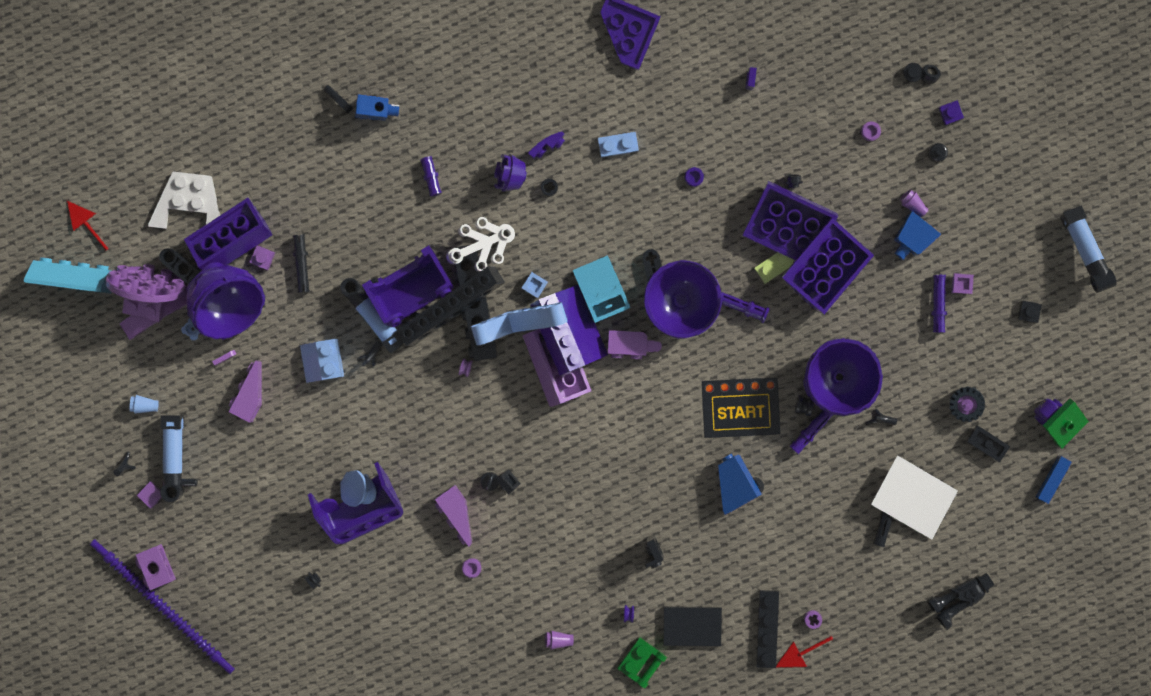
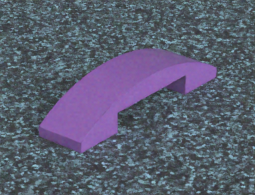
(136, 325)

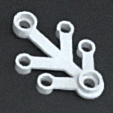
(484, 243)

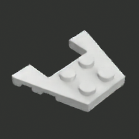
(186, 193)

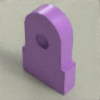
(223, 358)

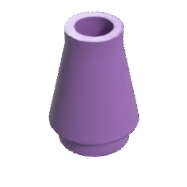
(913, 203)
(558, 640)

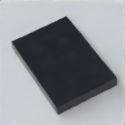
(692, 626)

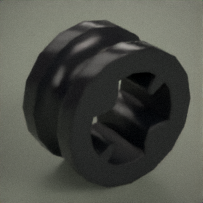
(546, 182)

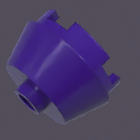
(510, 173)

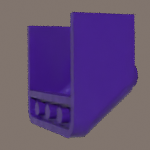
(347, 522)

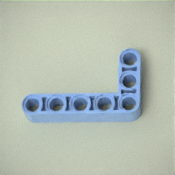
(519, 320)

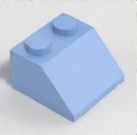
(322, 360)

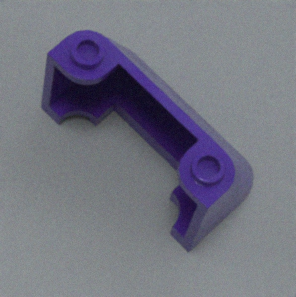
(409, 288)

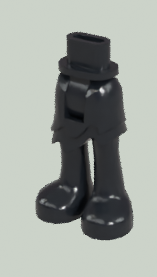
(968, 592)

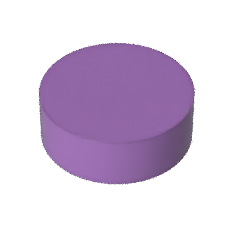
(870, 131)
(471, 568)

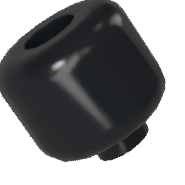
(937, 152)

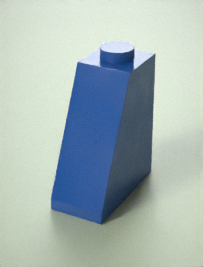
(736, 483)

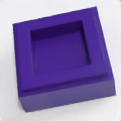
(750, 80)

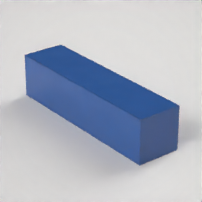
(1053, 479)

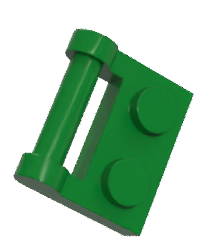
(637, 658)

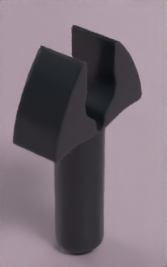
(338, 99)

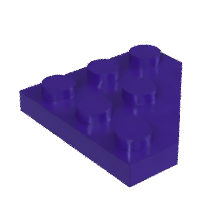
(629, 30)

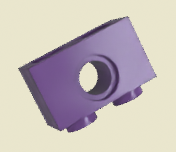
(164, 573)

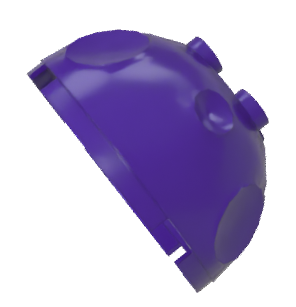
(683, 299)

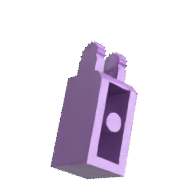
(630, 344)

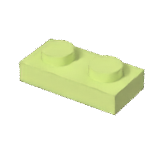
(773, 267)

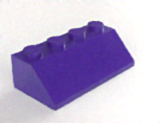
(228, 235)

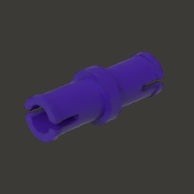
(431, 176)

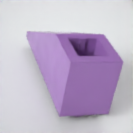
(250, 395)
(456, 510)

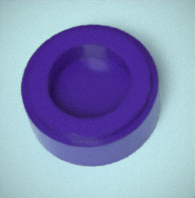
(694, 177)

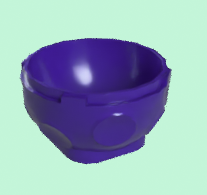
(224, 301)
(859, 382)

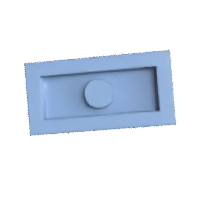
(618, 144)

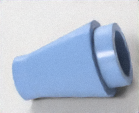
(142, 404)

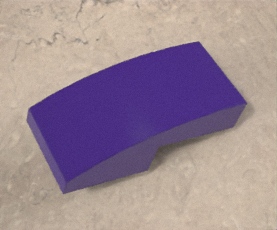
(552, 141)

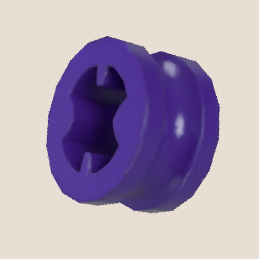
(628, 614)

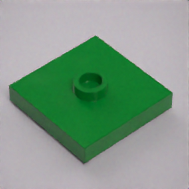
(1065, 423)

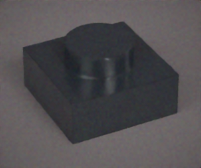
(1029, 311)
(508, 481)

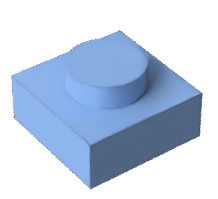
(534, 285)

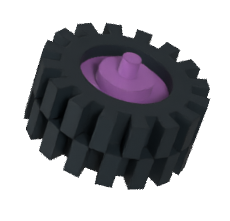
(967, 404)

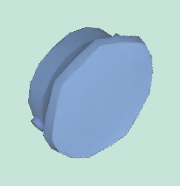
(357, 489)

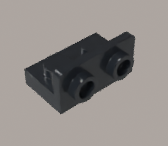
(653, 548)

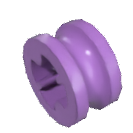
(465, 367)
(818, 617)

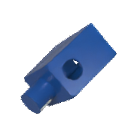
(366, 108)
(914, 236)

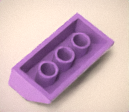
(556, 387)

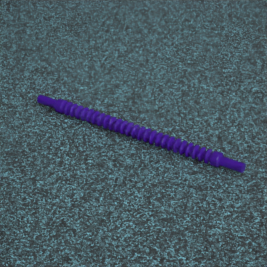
(109, 557)

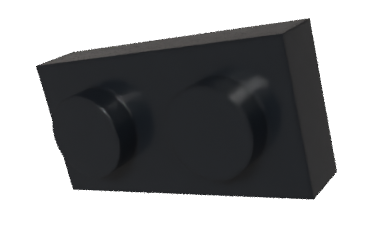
(988, 443)

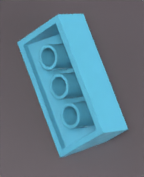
(68, 275)

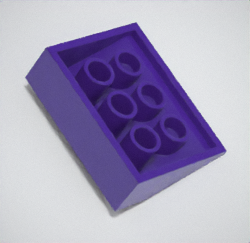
(786, 221)
(827, 266)
(577, 340)

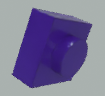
(951, 112)

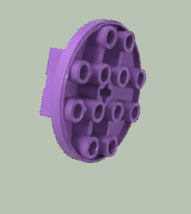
(144, 291)

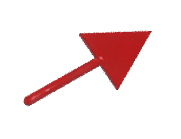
(79, 217)
(794, 658)

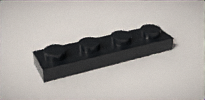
(767, 629)

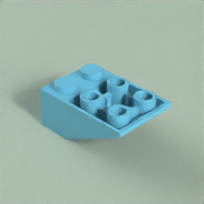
(601, 289)

